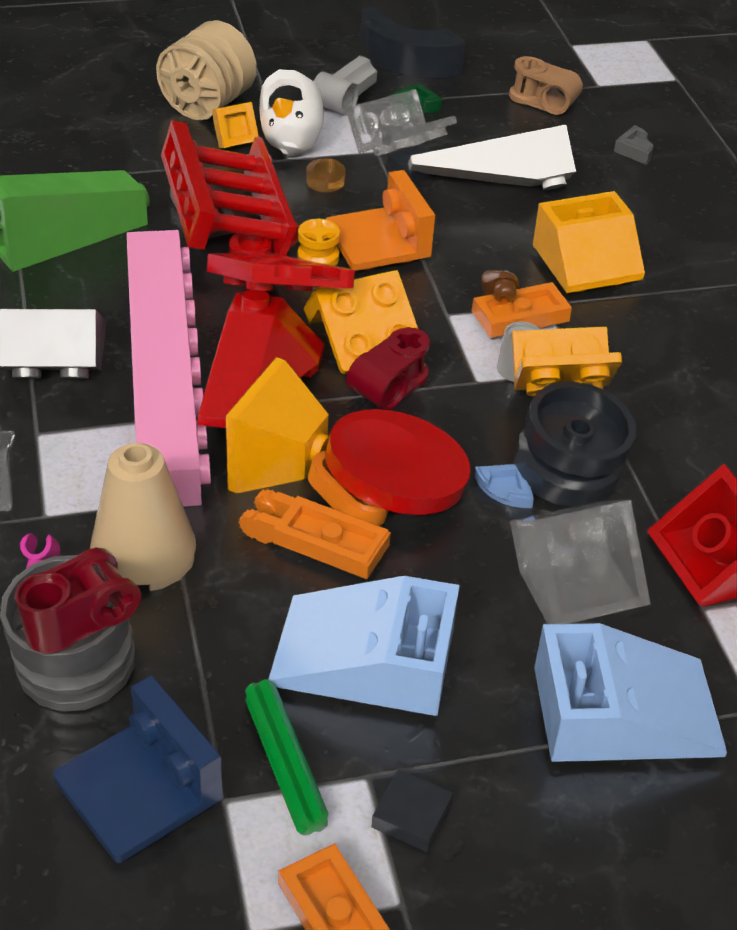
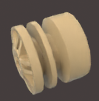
(206, 69)

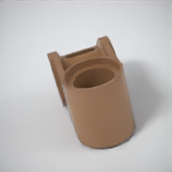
(538, 84)

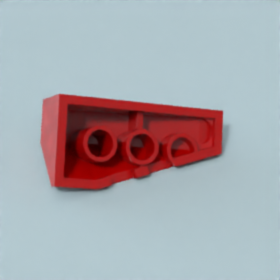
(251, 339)

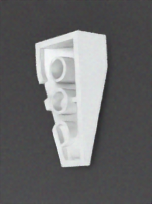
(519, 159)

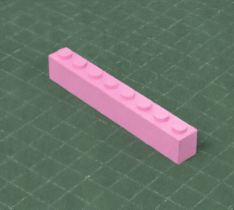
(161, 358)

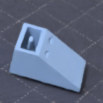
(370, 643)
(622, 697)

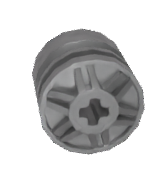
(81, 674)

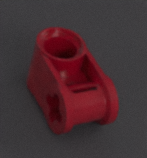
(391, 368)
(73, 599)

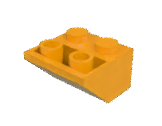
(589, 241)

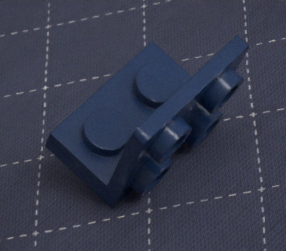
(144, 776)

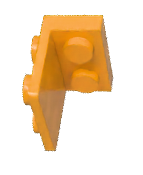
(360, 315)
(562, 356)

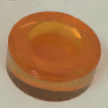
(325, 175)

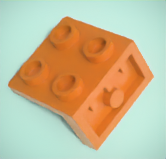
(388, 234)

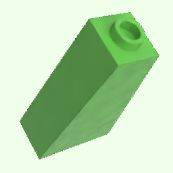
(65, 212)

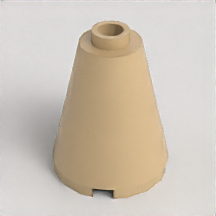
(143, 518)

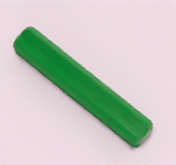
(286, 758)

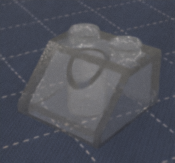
(582, 561)

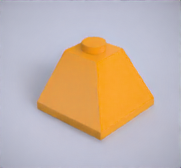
(274, 431)

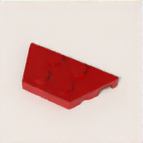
(270, 269)

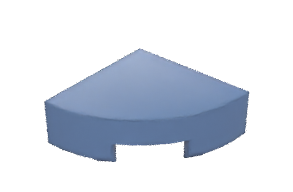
(505, 483)

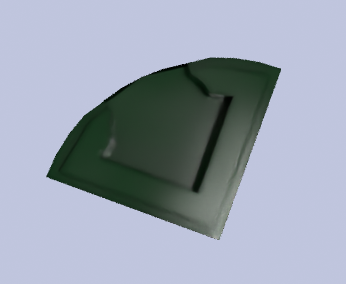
(428, 100)

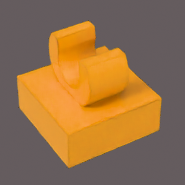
(235, 124)

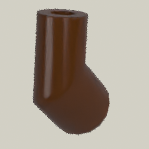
(499, 284)

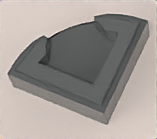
(635, 145)

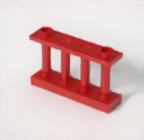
(196, 200)

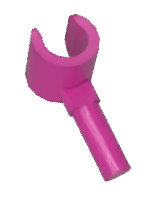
(29, 544)

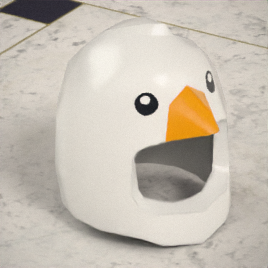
(288, 123)

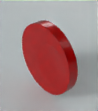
(397, 462)

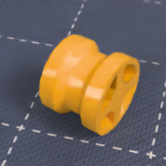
(319, 241)

